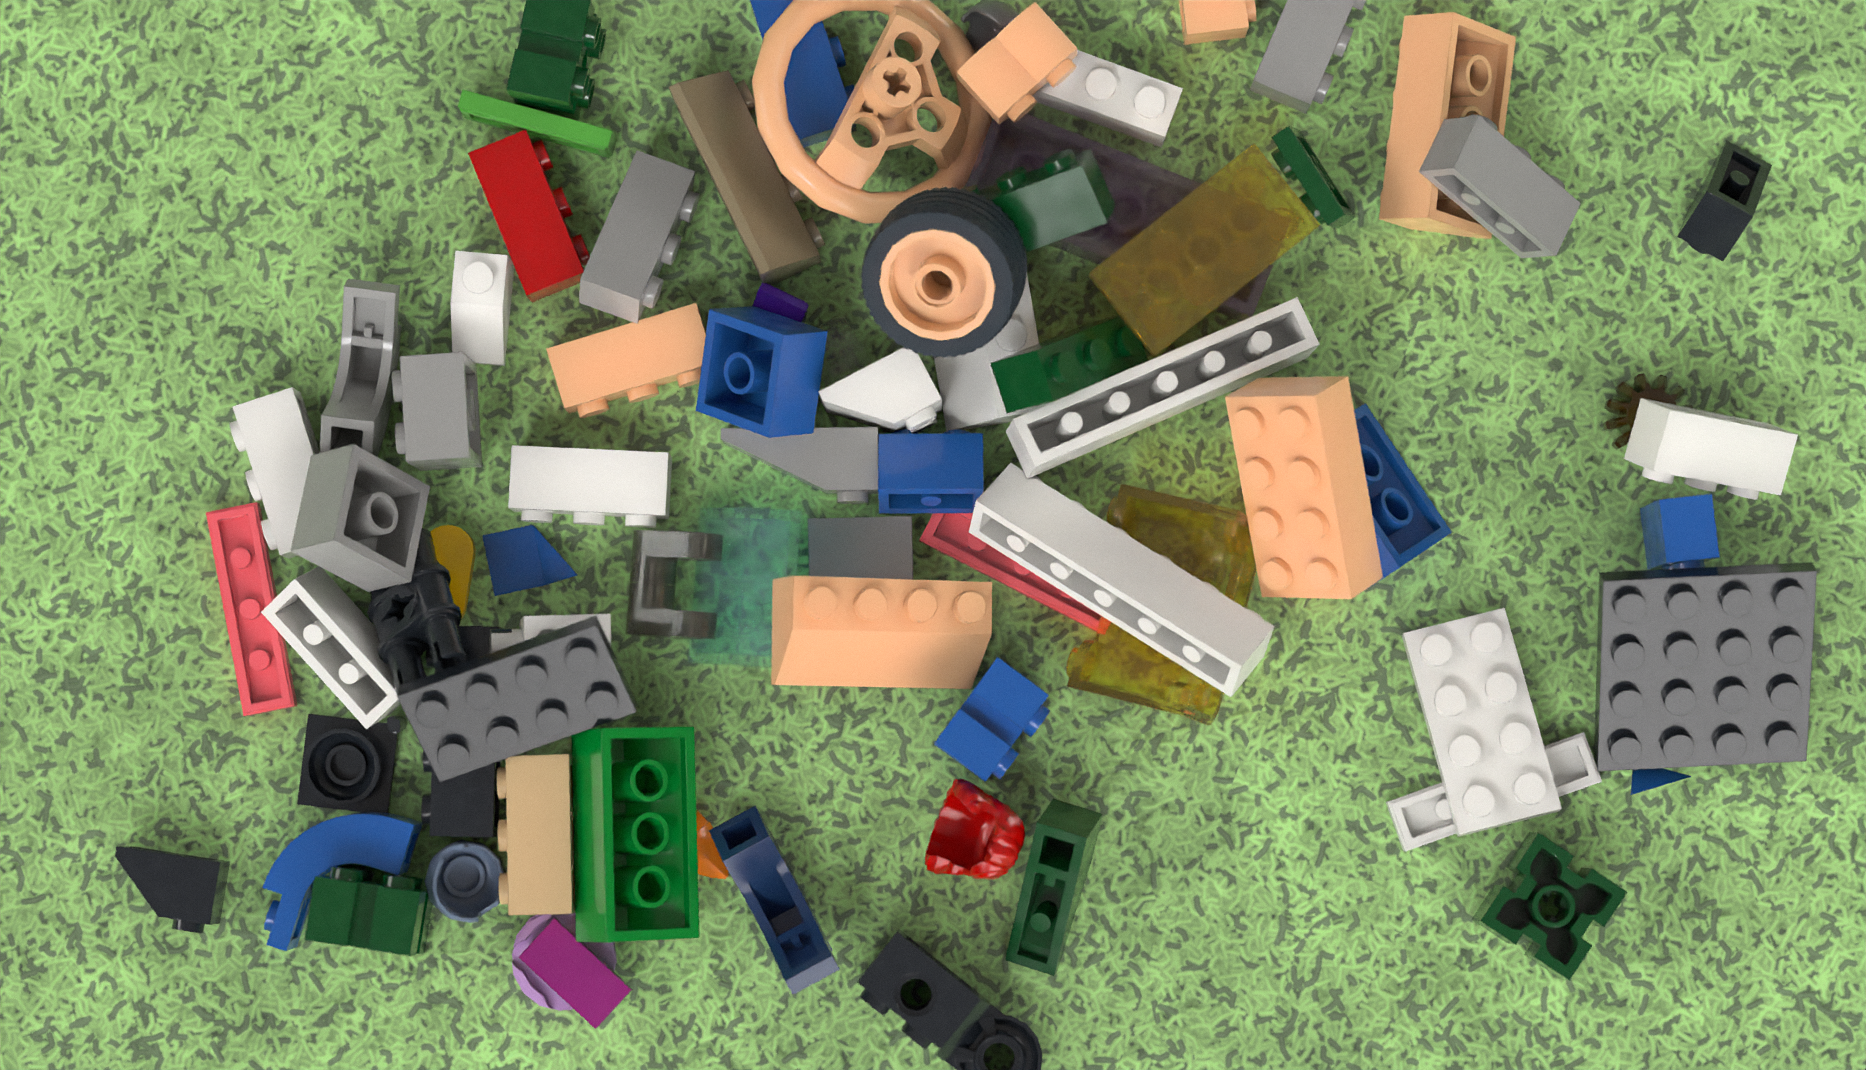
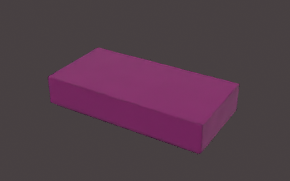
(575, 973)

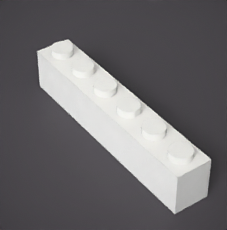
(1161, 387)
(1121, 579)

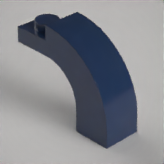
(775, 899)

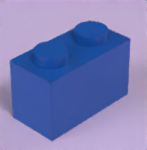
(929, 472)
(1679, 532)

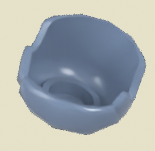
(464, 880)

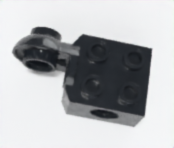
(954, 1016)

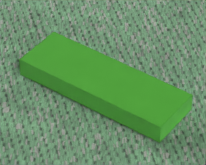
(537, 123)

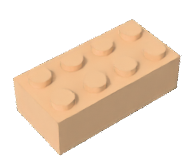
(1304, 487)

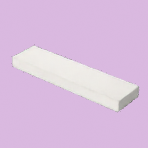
(1426, 812)

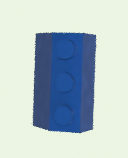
(1401, 510)

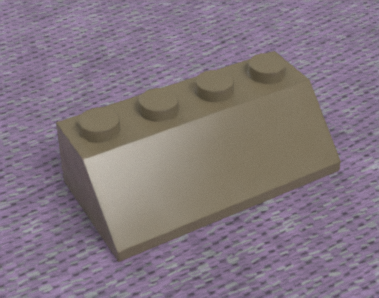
(747, 177)

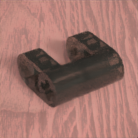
(654, 584)

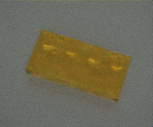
(1204, 250)

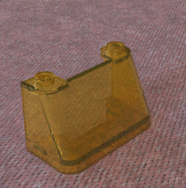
(1204, 542)

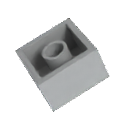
(438, 411)
(360, 518)

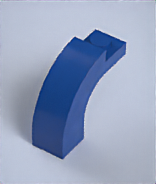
(362, 838)

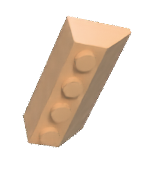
(1443, 72)
(879, 632)

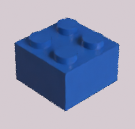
(761, 371)

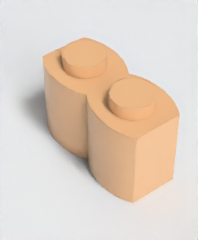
(1018, 64)

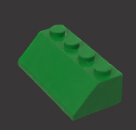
(635, 834)

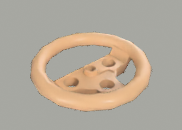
(882, 102)

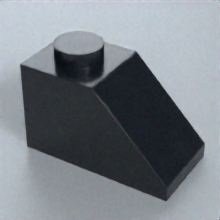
(1725, 201)
(178, 885)

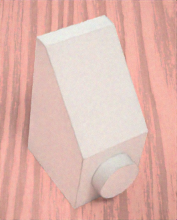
(481, 306)

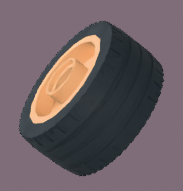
(944, 272)

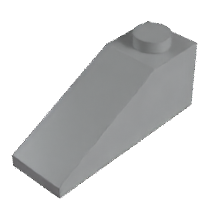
(828, 459)

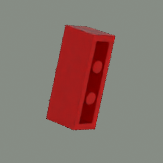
(530, 214)

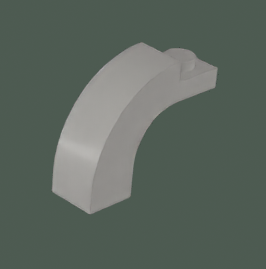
(367, 358)

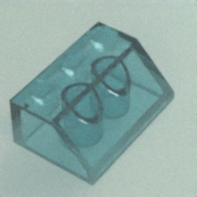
(755, 550)

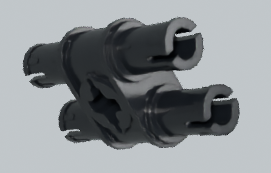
(418, 618)

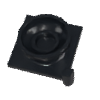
(348, 763)

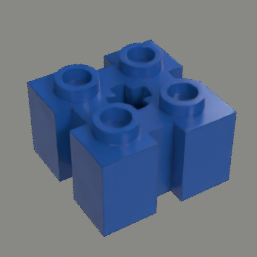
(992, 721)

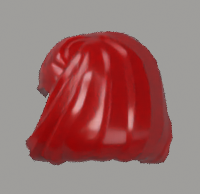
(974, 834)

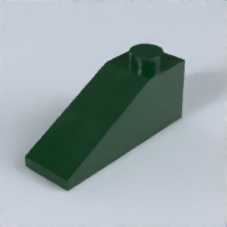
(1052, 885)

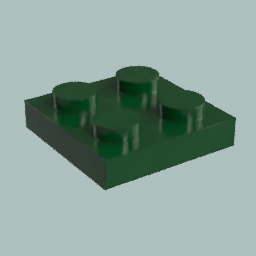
(1300, 162)

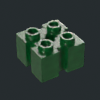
(555, 55)
(1580, 898)
(369, 914)

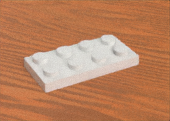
(1481, 722)

